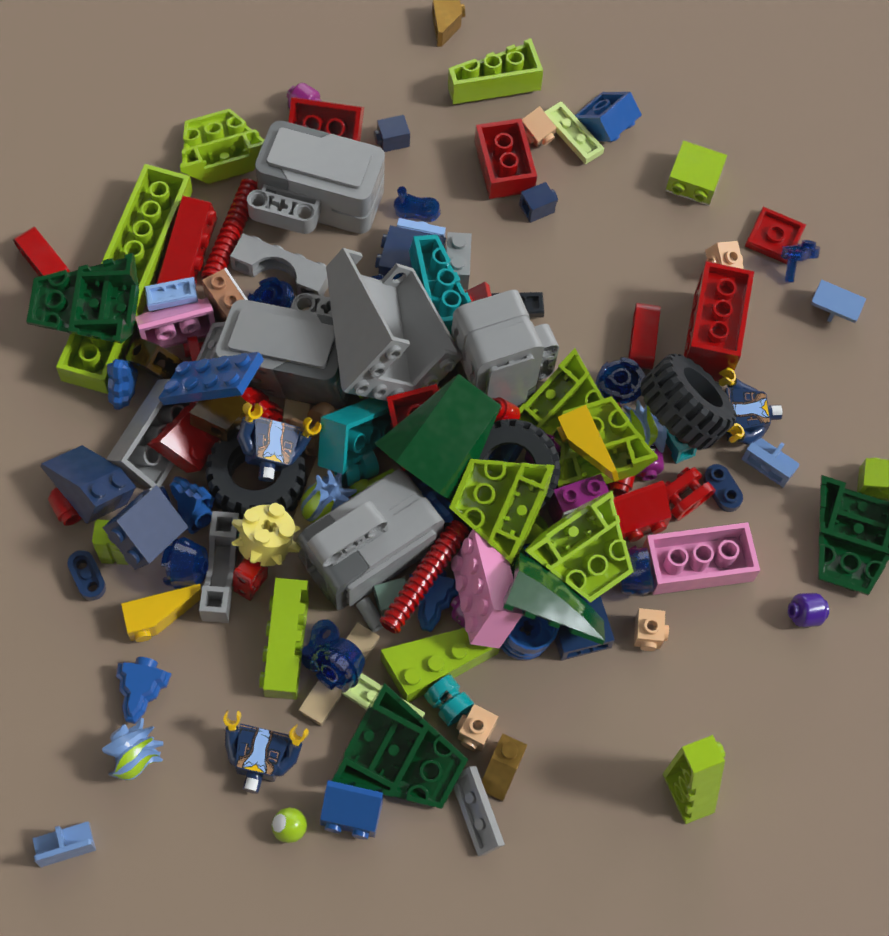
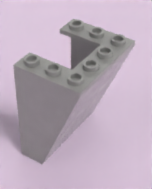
(386, 330)

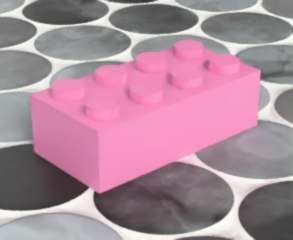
(702, 558)
(482, 583)

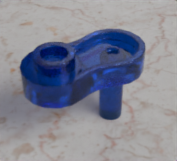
(409, 206)
(796, 253)
(317, 639)

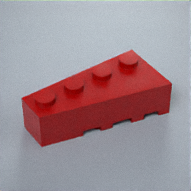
(188, 240)
(183, 443)

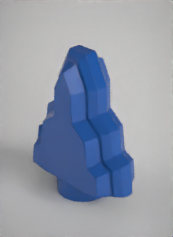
(121, 383)
(438, 501)
(192, 503)
(436, 601)
(140, 685)

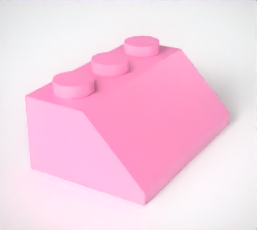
(176, 323)

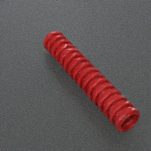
(230, 230)
(424, 577)

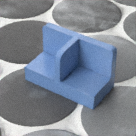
(838, 301)
(770, 461)
(63, 844)

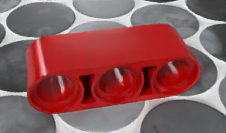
(39, 253)
(644, 335)

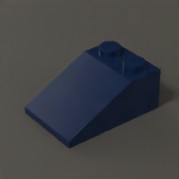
(89, 482)

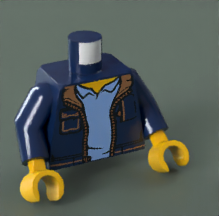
(751, 409)
(270, 442)
(260, 752)

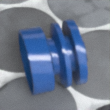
(532, 646)

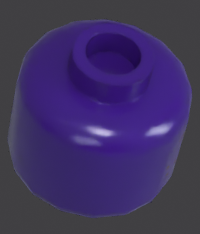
(808, 610)

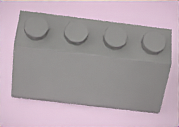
(131, 451)

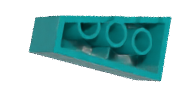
(437, 276)
(352, 432)

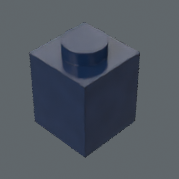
(392, 133)
(538, 202)

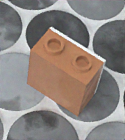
(222, 293)

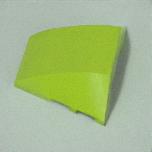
(219, 146)
(564, 389)
(621, 439)
(502, 501)
(586, 548)

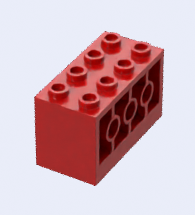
(718, 318)

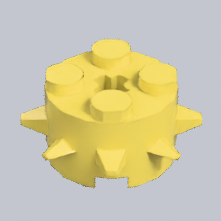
(266, 534)

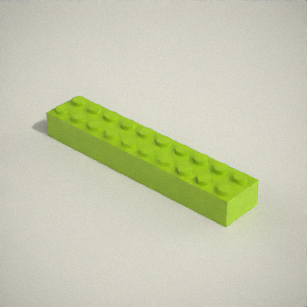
(145, 233)

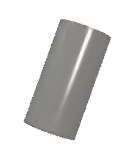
(370, 614)

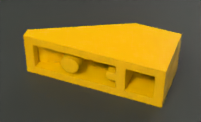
(585, 440)
(154, 613)

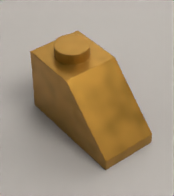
(446, 19)
(503, 766)

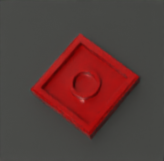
(773, 232)

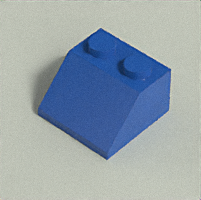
(609, 115)
(351, 810)

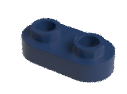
(723, 486)
(88, 576)

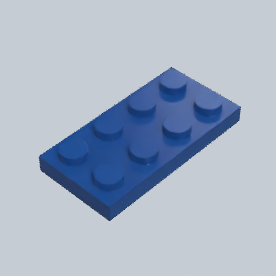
(211, 378)

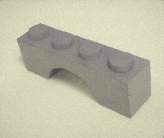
(255, 256)
(218, 586)

